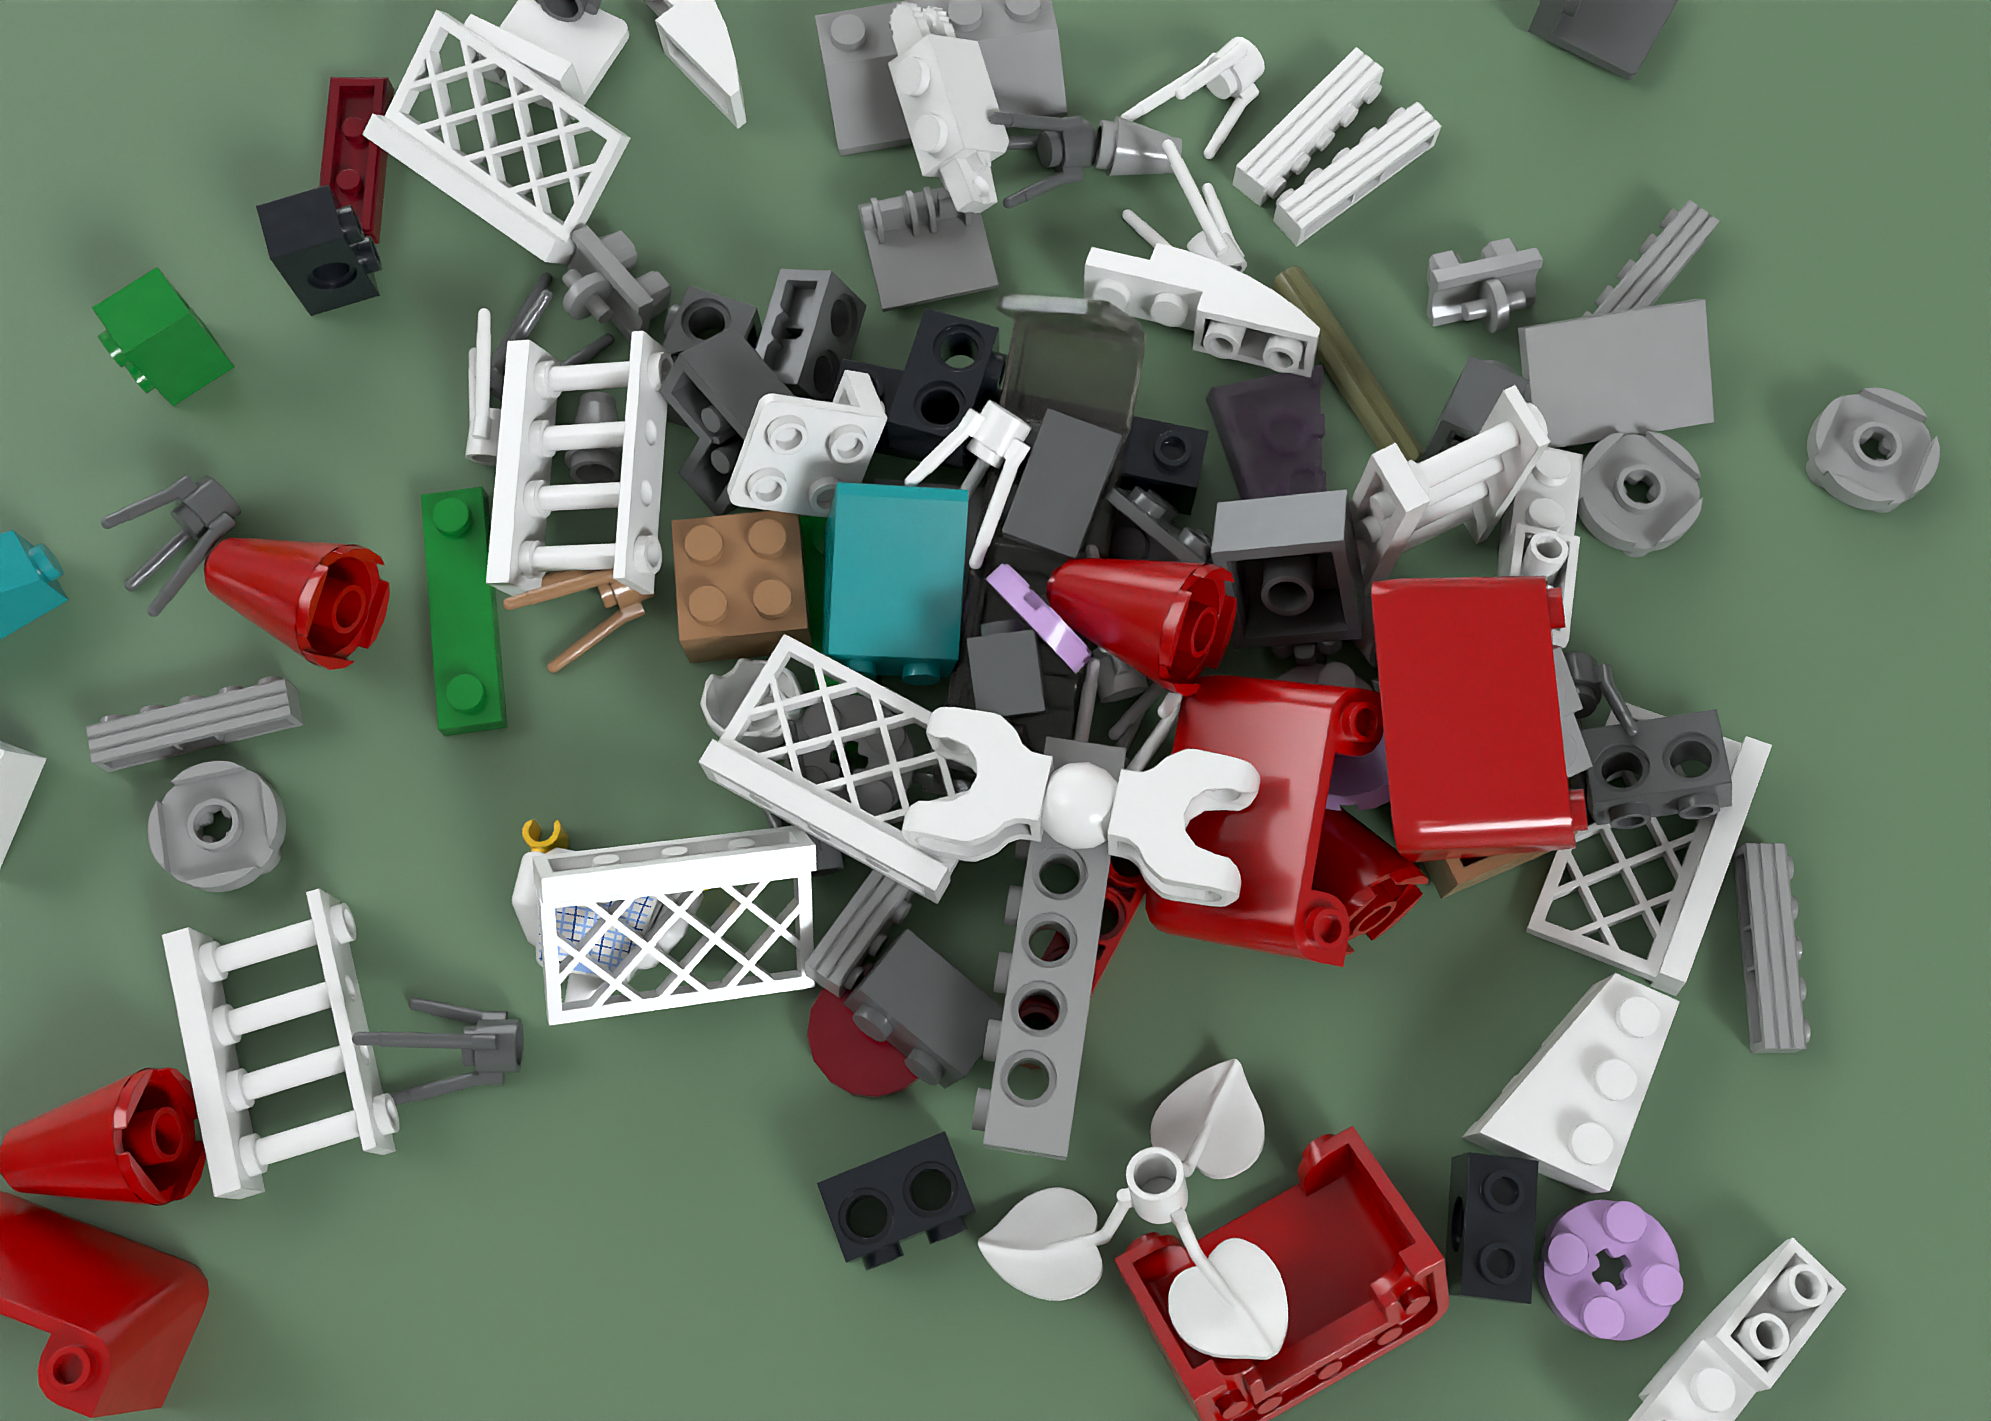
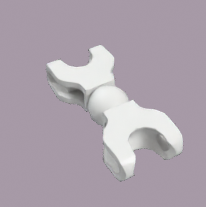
(1082, 806)

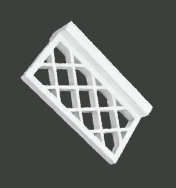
(463, 176)
(815, 806)
(665, 869)
(1695, 884)

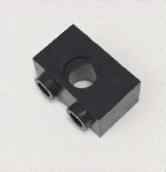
(320, 249)
(1491, 1227)

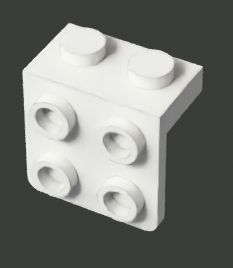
(563, 53)
(807, 446)

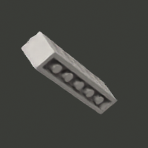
(1044, 1124)

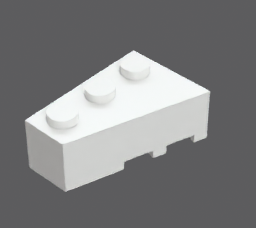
(1582, 1087)

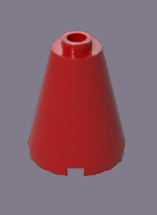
(303, 593)
(1149, 614)
(1364, 875)
(112, 1144)

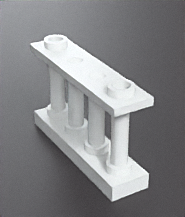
(525, 459)
(1470, 484)
(213, 1027)

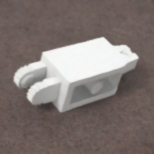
(947, 104)

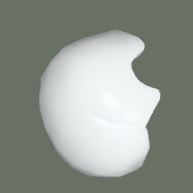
(725, 694)

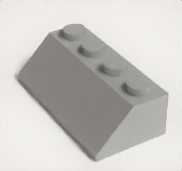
(1015, 40)

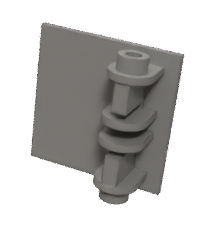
(925, 249)

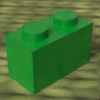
(160, 338)

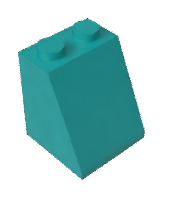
(894, 580)

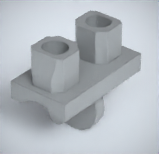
(605, 288)
(1482, 288)

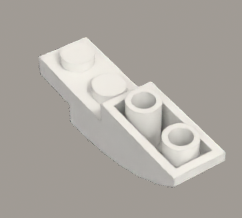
(1222, 306)
(1541, 528)
(1743, 1340)

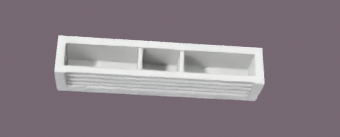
(1308, 127)
(1355, 172)

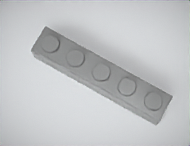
(1660, 260)
(194, 724)
(858, 933)
(1770, 948)

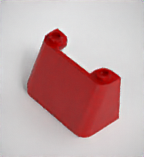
(1473, 717)
(1291, 741)
(1352, 1274)
(110, 1303)

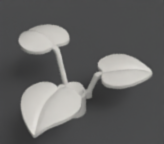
(1225, 1303)

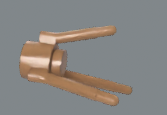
(568, 582)

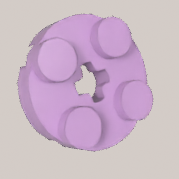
(1648, 1279)

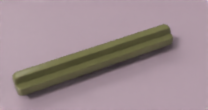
(1348, 368)

